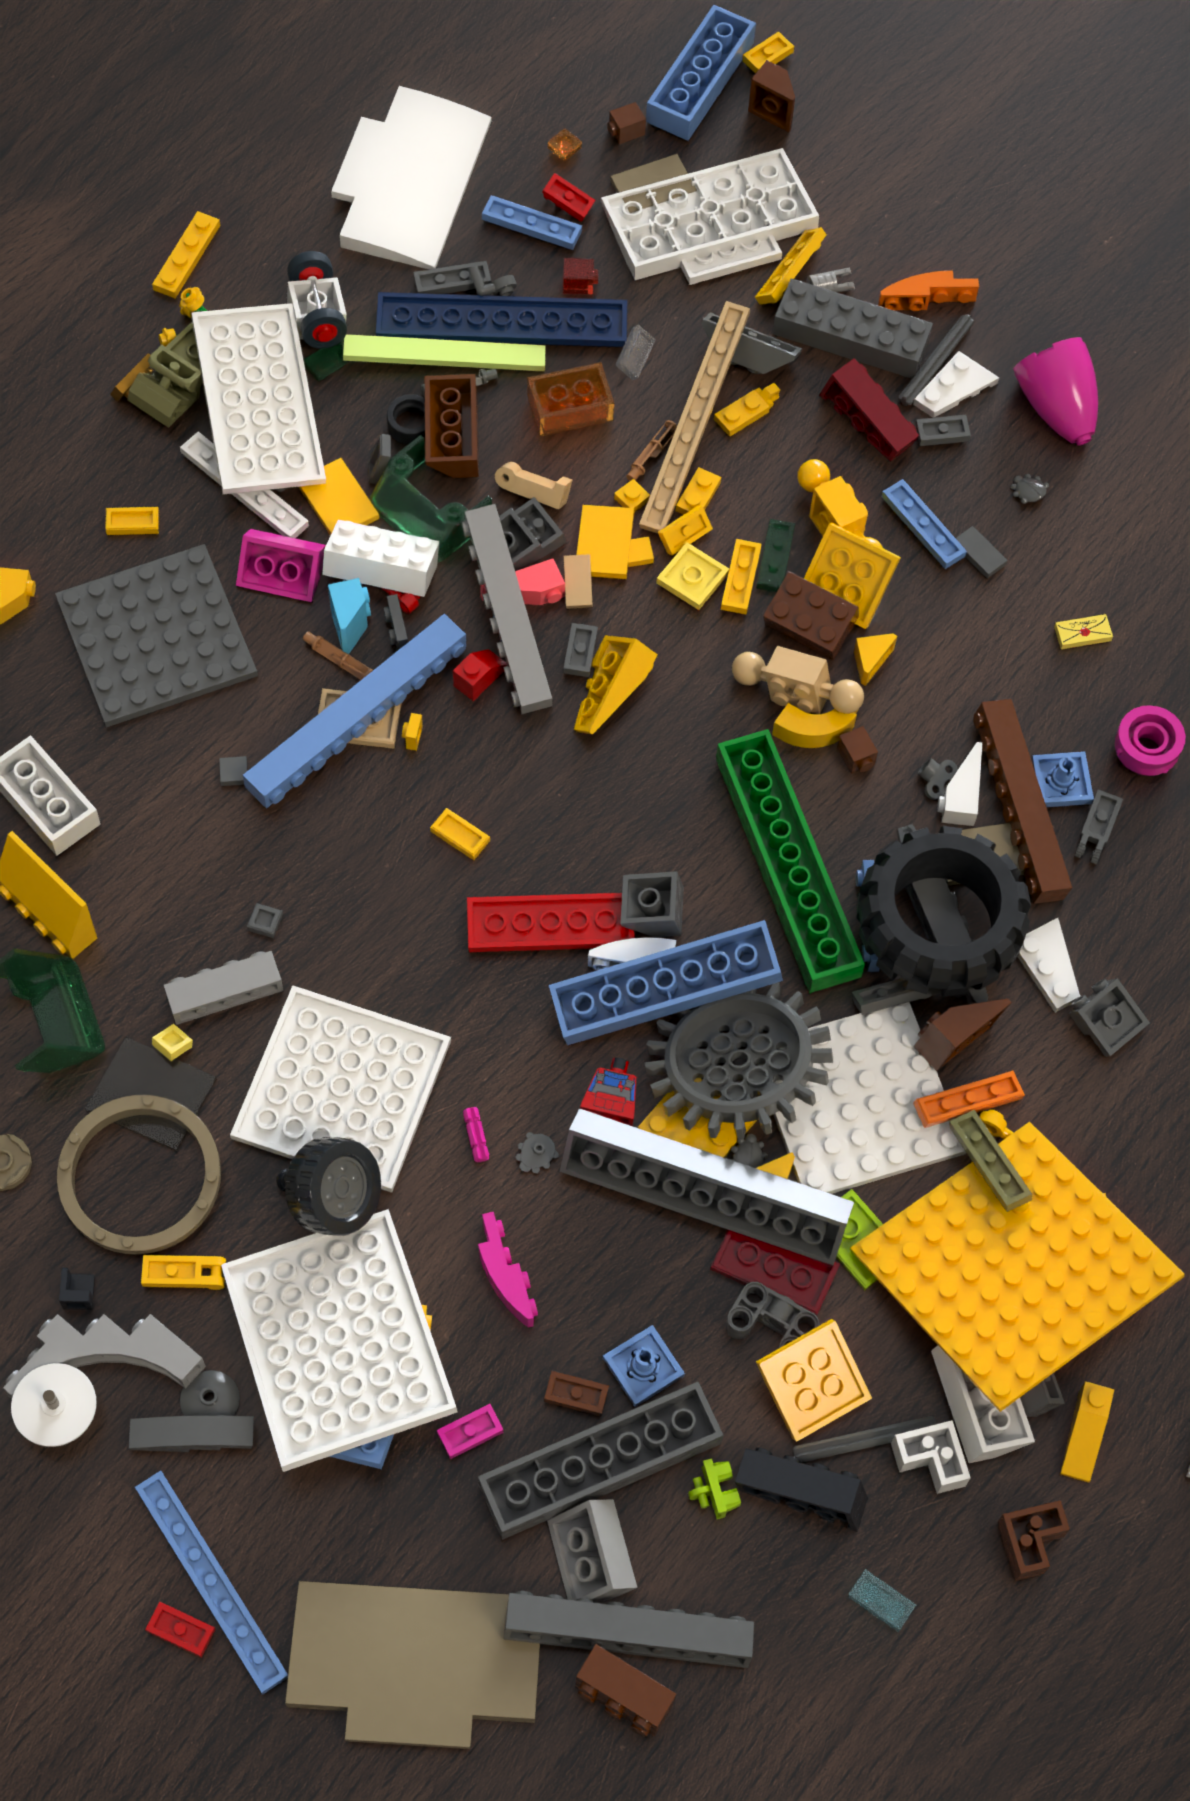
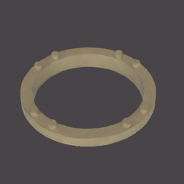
(112, 1112)

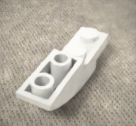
(626, 950)

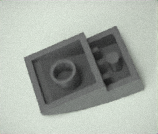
(530, 533)

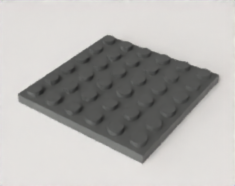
(156, 635)

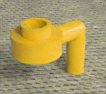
(995, 1123)

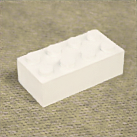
(381, 557)
(45, 796)

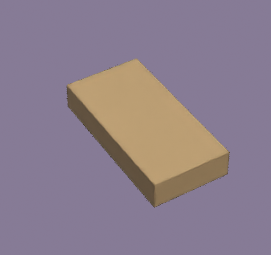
(578, 581)

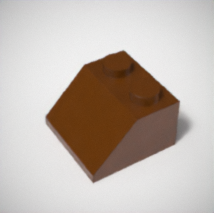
(772, 96)

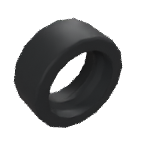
(399, 406)

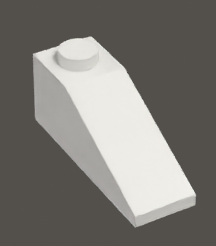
(962, 794)

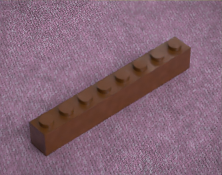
(1022, 801)

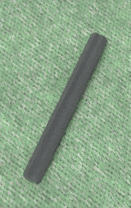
(935, 360)
(858, 1440)

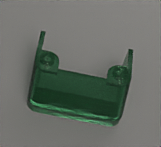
(411, 511)
(60, 1007)

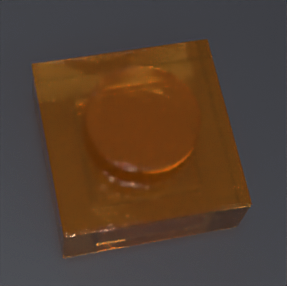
(564, 144)

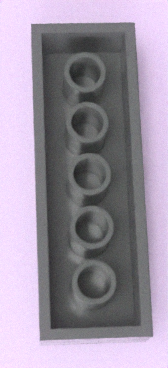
(852, 328)

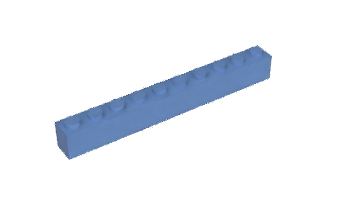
(355, 711)

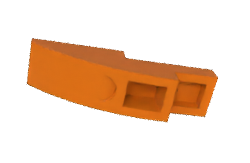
(919, 290)

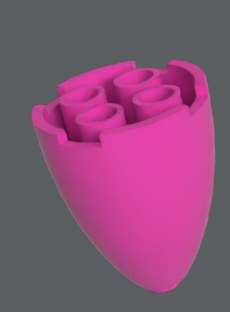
(1062, 388)

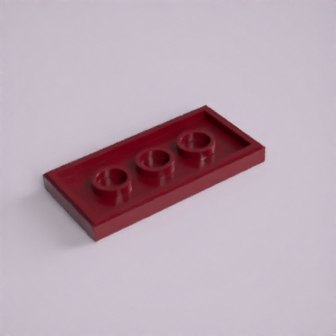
(783, 1271)

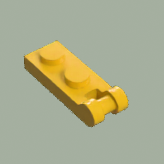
(182, 1271)

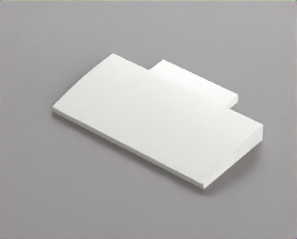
(409, 177)
(720, 226)

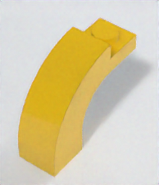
(812, 729)

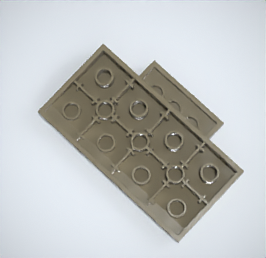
(409, 1662)

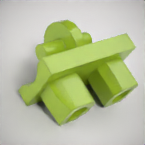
(713, 1475)

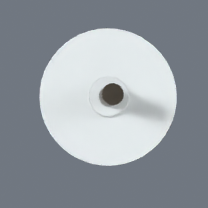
(53, 1405)

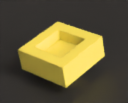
(172, 1042)

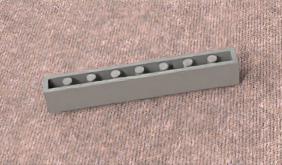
(508, 609)

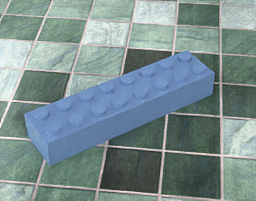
(665, 982)

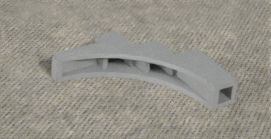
(105, 1342)

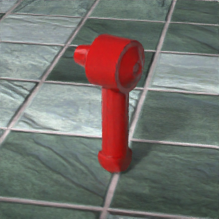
(407, 602)

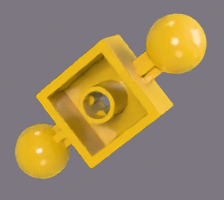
(832, 500)

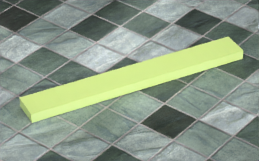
(444, 352)

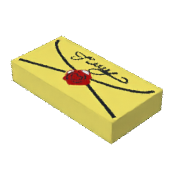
(1083, 631)

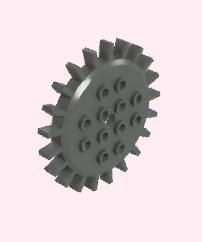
(744, 1018)

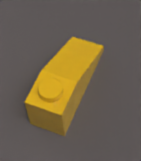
(1086, 1431)

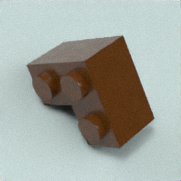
(1025, 1533)

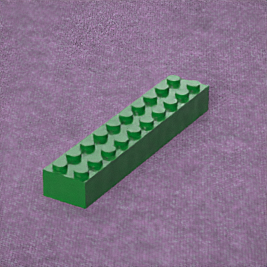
(789, 861)

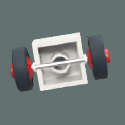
(316, 300)

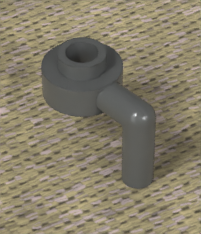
(502, 286)

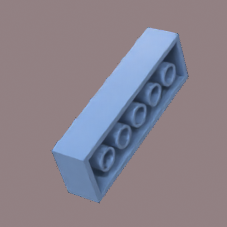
(700, 72)

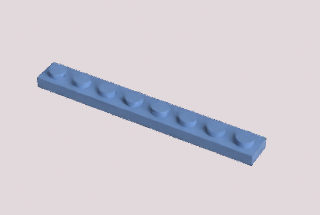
(212, 1582)

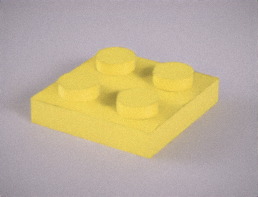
(692, 576)

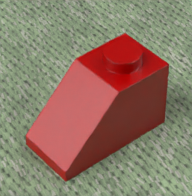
(477, 672)

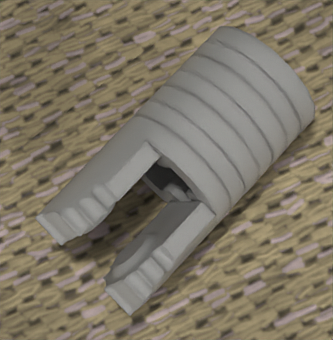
(828, 280)

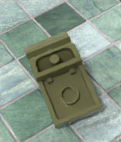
(173, 384)

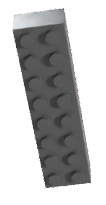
(600, 1460)

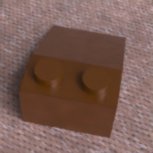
(956, 1029)

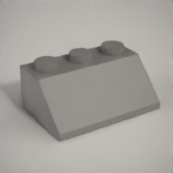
(592, 1552)

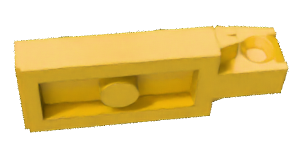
(747, 409)

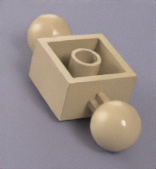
(798, 681)

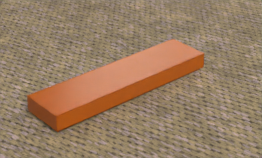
(969, 1097)

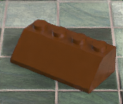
(452, 425)

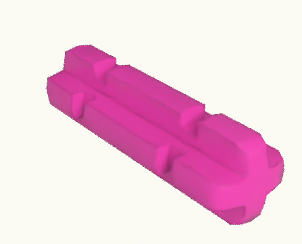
(476, 1134)

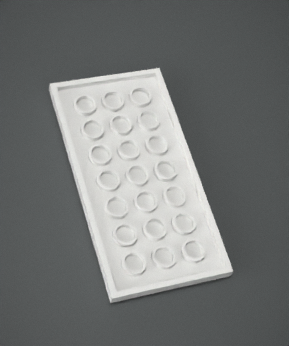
(258, 398)

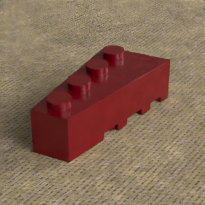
(869, 409)

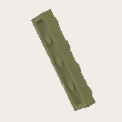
(990, 1160)

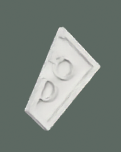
(955, 382)
(1049, 965)

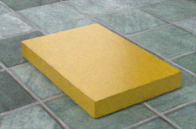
(339, 498)
(607, 538)

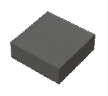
(232, 770)
(265, 920)

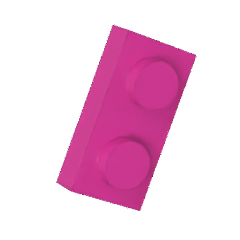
(470, 1431)

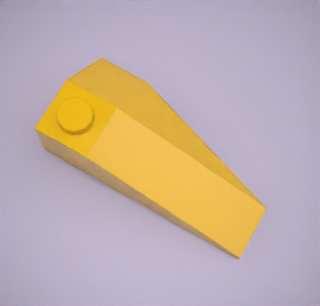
(619, 669)

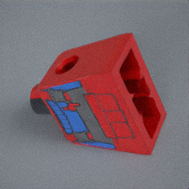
(612, 1093)

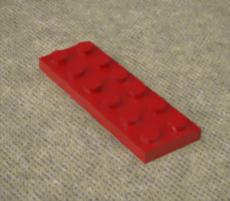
(544, 922)

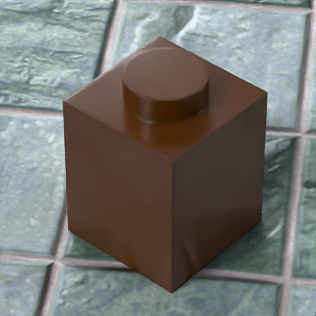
(626, 123)
(857, 750)

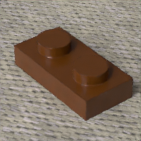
(576, 1393)

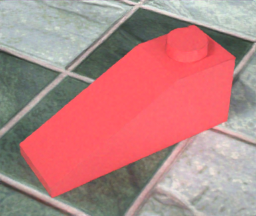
(539, 583)

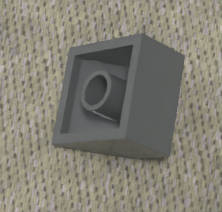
(653, 903)

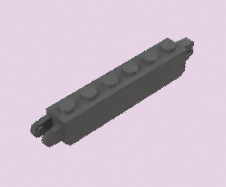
(940, 916)

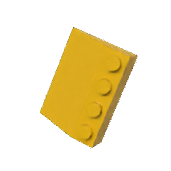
(44, 898)

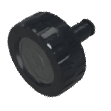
(332, 1186)

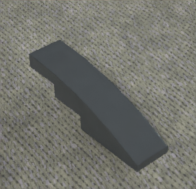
(190, 1432)

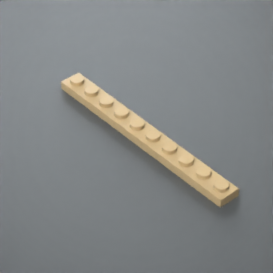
(694, 417)

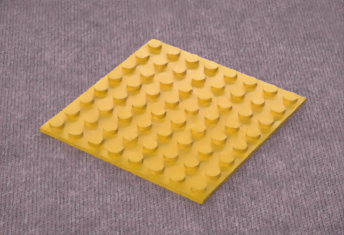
(1019, 1286)

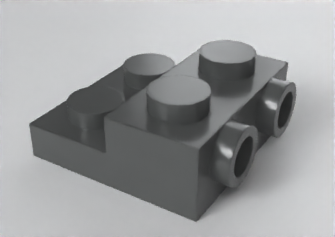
(1108, 1016)

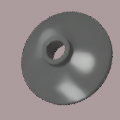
(225, 1392)

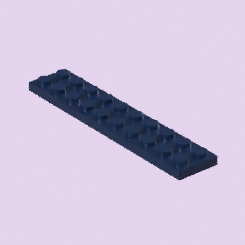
(503, 319)

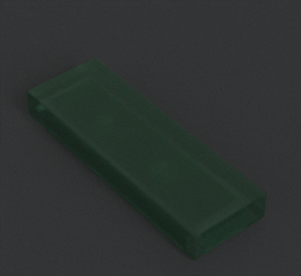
(775, 555)

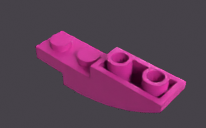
(506, 1279)

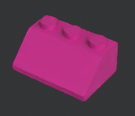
(280, 565)

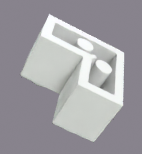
(938, 1449)

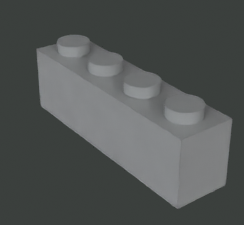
(223, 987)

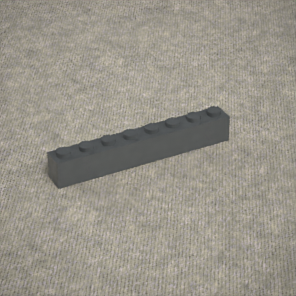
(629, 1629)

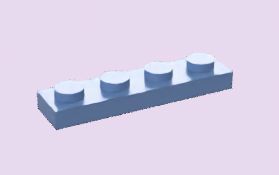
(532, 222)
(924, 524)

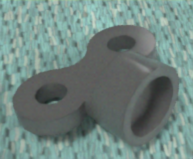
(936, 776)

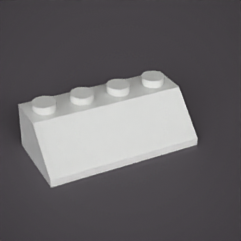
(980, 1425)

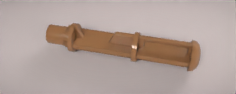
(652, 450)
(337, 656)

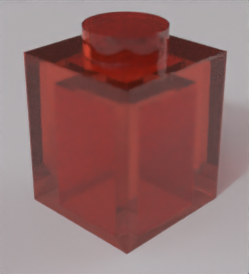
(579, 276)

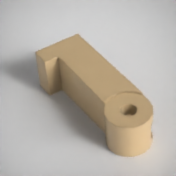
(530, 485)

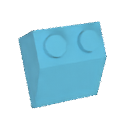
(349, 611)

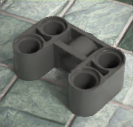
(773, 1311)

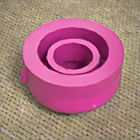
(1156, 725)

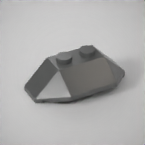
(755, 349)

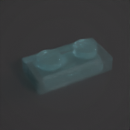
(881, 1600)

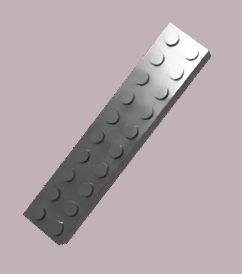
(706, 1186)

